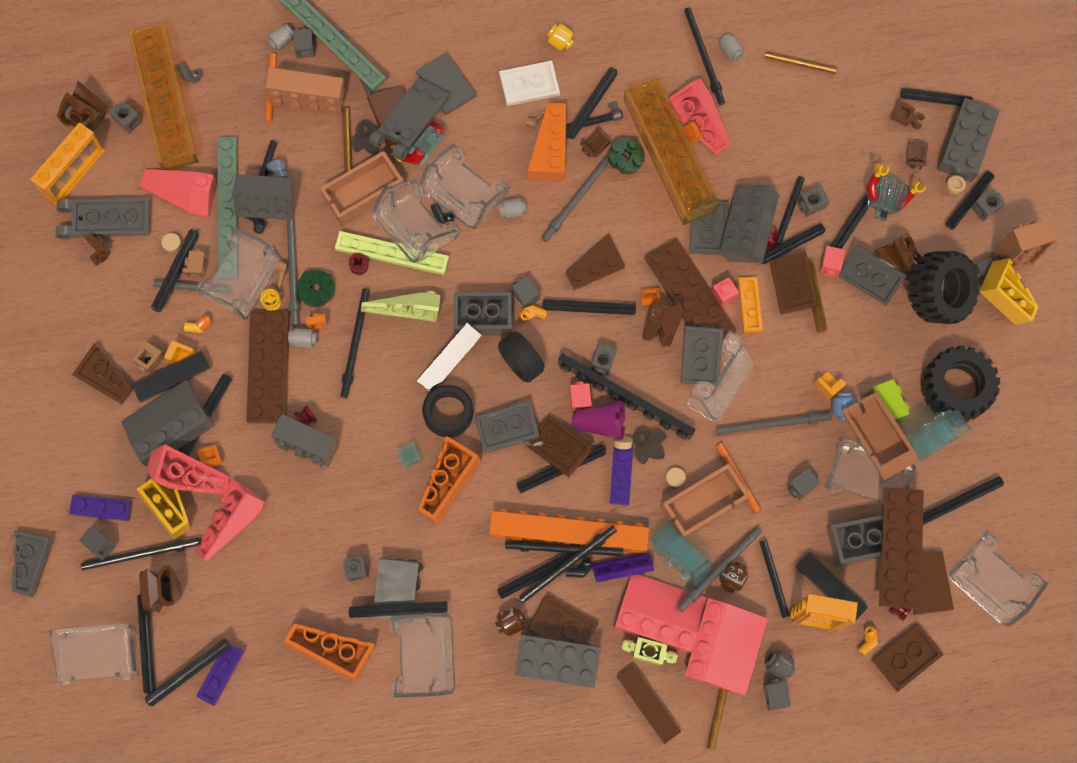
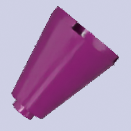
(602, 420)

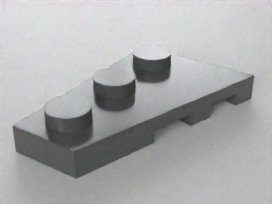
(30, 558)

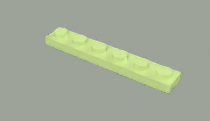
(388, 253)

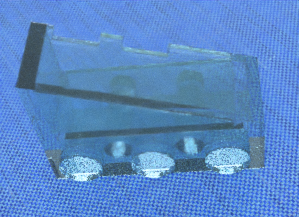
(681, 555)

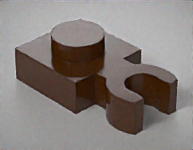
(905, 115)

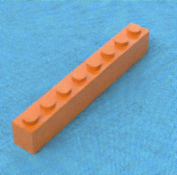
(566, 531)

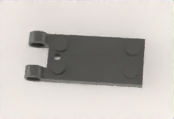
(410, 117)
(105, 217)

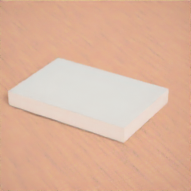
(529, 83)

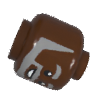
(733, 577)
(510, 621)

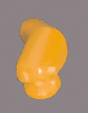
(531, 312)
(871, 640)

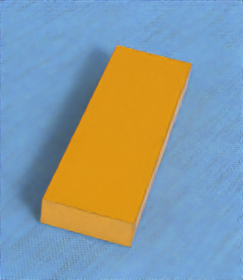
(750, 305)

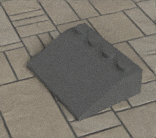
(168, 420)

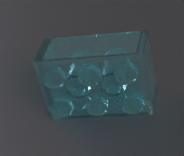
(938, 433)

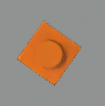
(692, 133)
(650, 296)
(316, 321)
(209, 456)

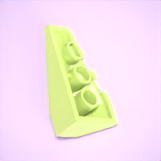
(413, 306)

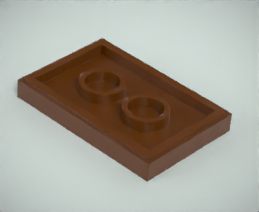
(383, 104)
(793, 283)
(559, 446)
(934, 585)
(561, 622)
(907, 657)

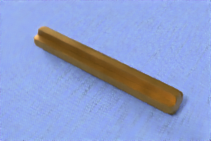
(818, 312)

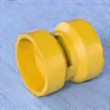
(267, 299)

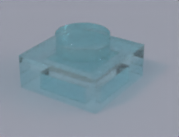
(408, 455)

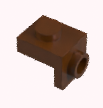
(595, 144)
(917, 154)
(101, 252)

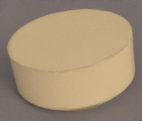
(955, 185)
(171, 243)
(625, 443)
(675, 477)

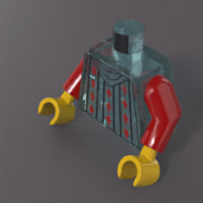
(425, 145)
(889, 194)

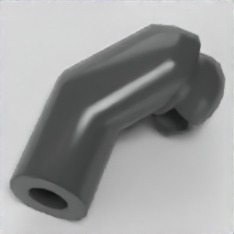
(191, 76)

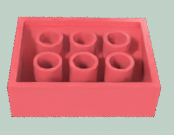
(652, 613)
(726, 647)

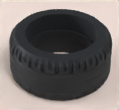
(521, 356)
(442, 392)

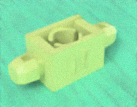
(670, 657)

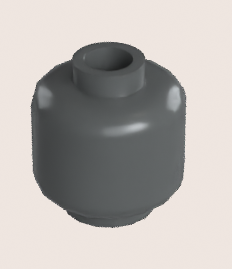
(779, 664)

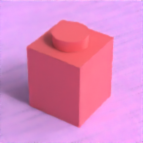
(832, 261)
(725, 292)
(580, 396)

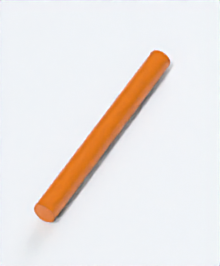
(269, 107)
(727, 459)

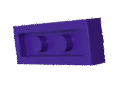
(621, 476)
(100, 508)
(622, 567)
(220, 675)

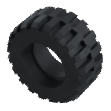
(960, 291)
(972, 363)

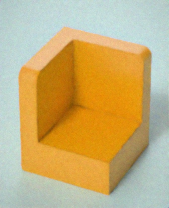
(178, 352)
(829, 385)

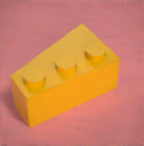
(1007, 293)
(165, 506)

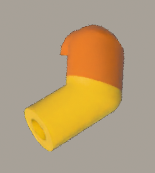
(200, 326)

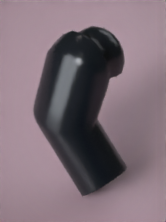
(441, 217)
(259, 224)
(582, 569)

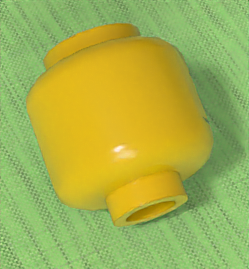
(560, 37)

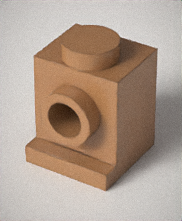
(195, 264)
(146, 352)

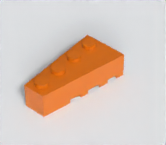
(549, 150)
(447, 480)
(336, 653)

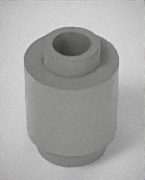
(280, 37)
(731, 47)
(512, 208)
(302, 338)

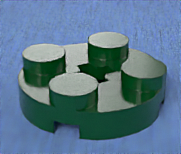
(621, 163)
(311, 278)

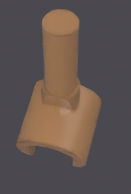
(532, 123)
(283, 269)

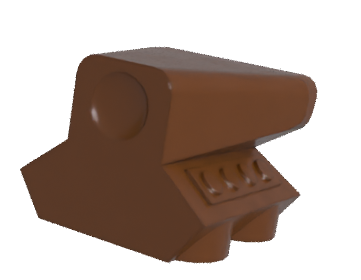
(82, 108)
(900, 253)
(663, 322)
(159, 589)

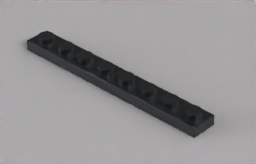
(632, 401)

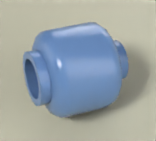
(841, 402)

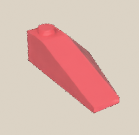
(697, 105)
(184, 189)
(184, 473)
(237, 510)

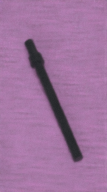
(715, 86)
(347, 378)
(598, 540)
(178, 546)
(525, 546)

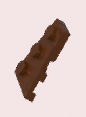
(596, 264)
(102, 375)

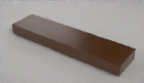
(648, 704)

